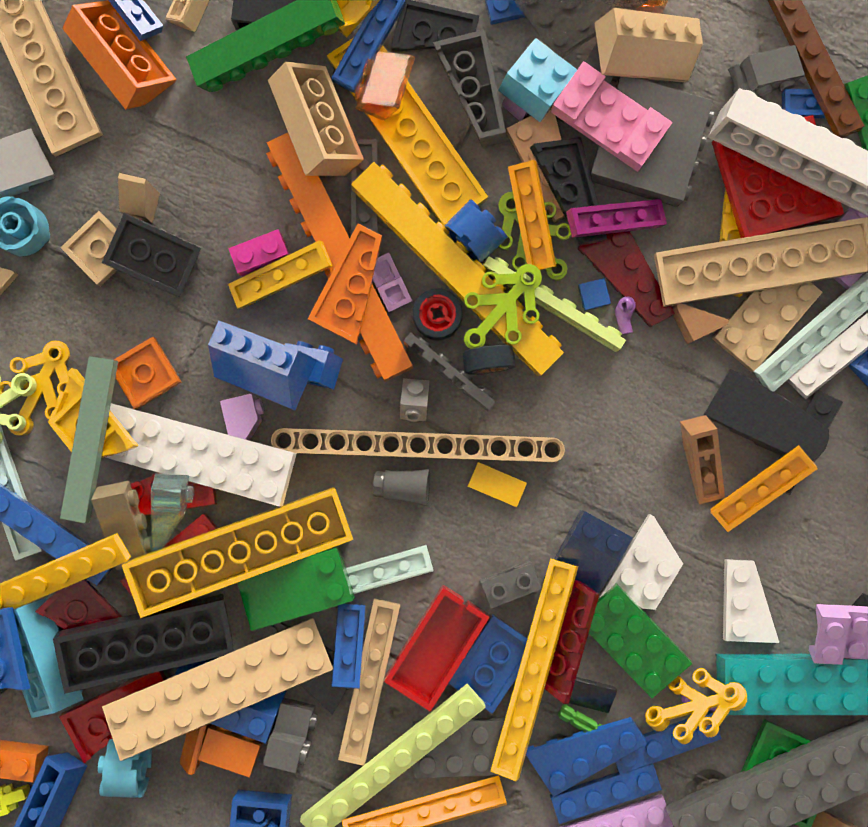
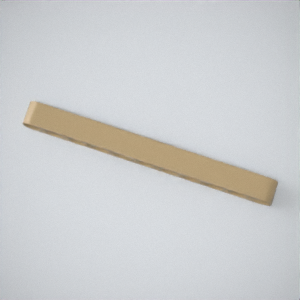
(404, 450)

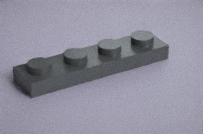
(359, 210)

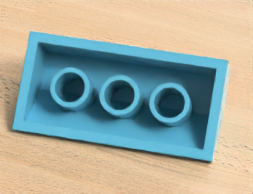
(41, 663)

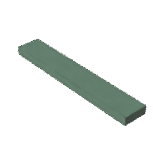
(89, 439)

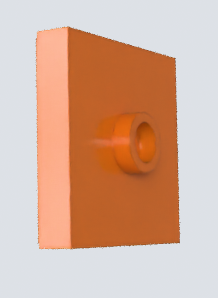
(145, 373)

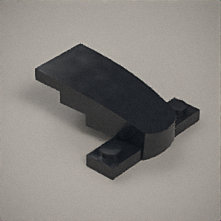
(771, 419)

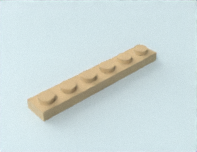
(373, 669)

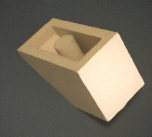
(137, 197)

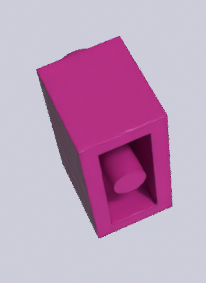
(258, 252)

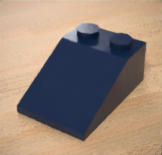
(594, 549)

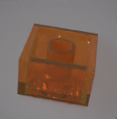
(383, 84)

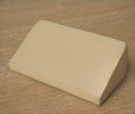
(186, 13)

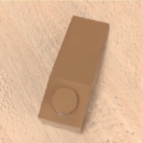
(703, 458)

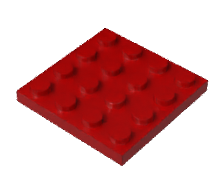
(768, 200)

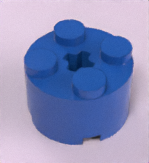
(476, 231)

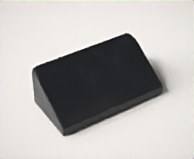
(592, 695)

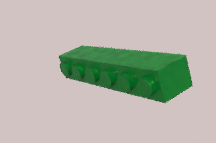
(264, 41)

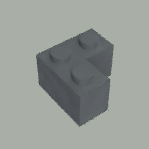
(289, 741)

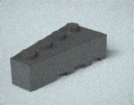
(473, 79)

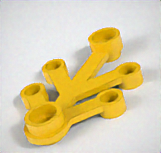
(43, 381)
(698, 706)

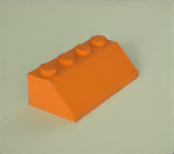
(116, 54)

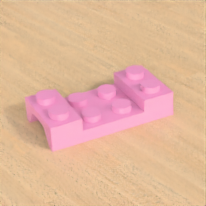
(610, 117)

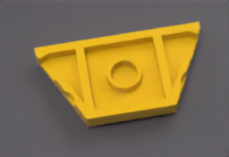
(65, 417)

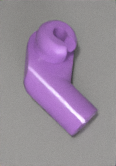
(624, 313)

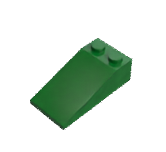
(296, 589)

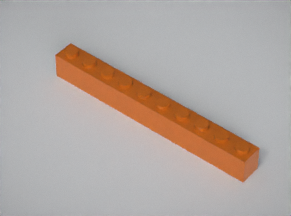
(325, 226)

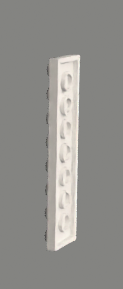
(206, 456)

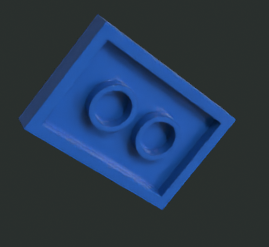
(492, 662)

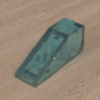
(168, 505)

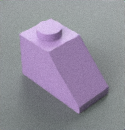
(242, 415)

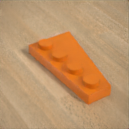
(348, 287)

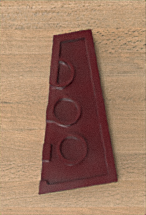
(629, 274)

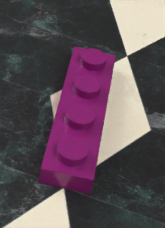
(616, 218)

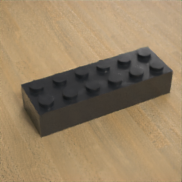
(143, 645)

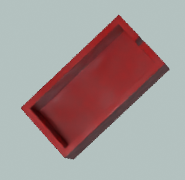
(436, 648)

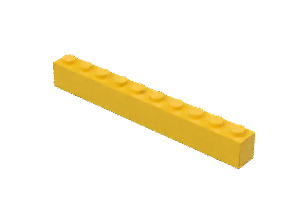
(450, 262)

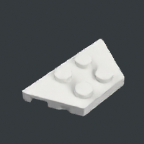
(646, 566)

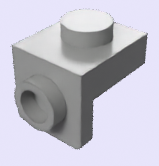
(414, 400)

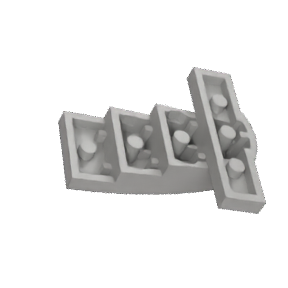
(22, 163)

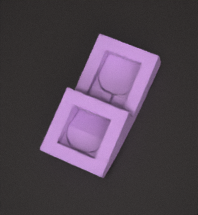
(390, 283)

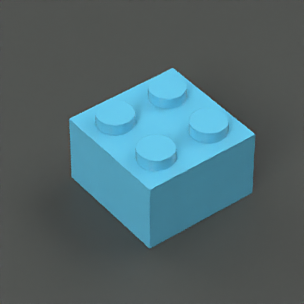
(537, 79)

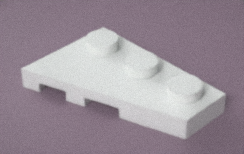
(745, 606)

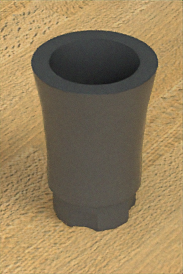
(403, 485)

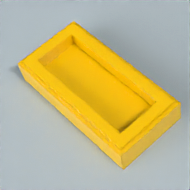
(497, 484)

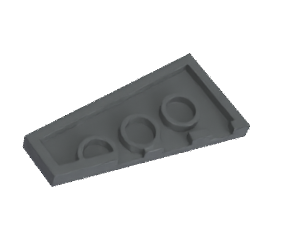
(441, 365)

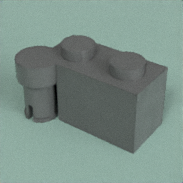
(768, 71)

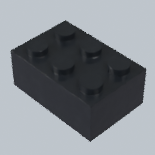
(151, 255)

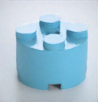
(22, 227)
(123, 777)

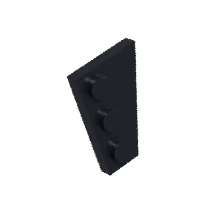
(426, 23)

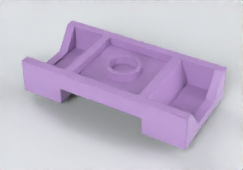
(840, 634)

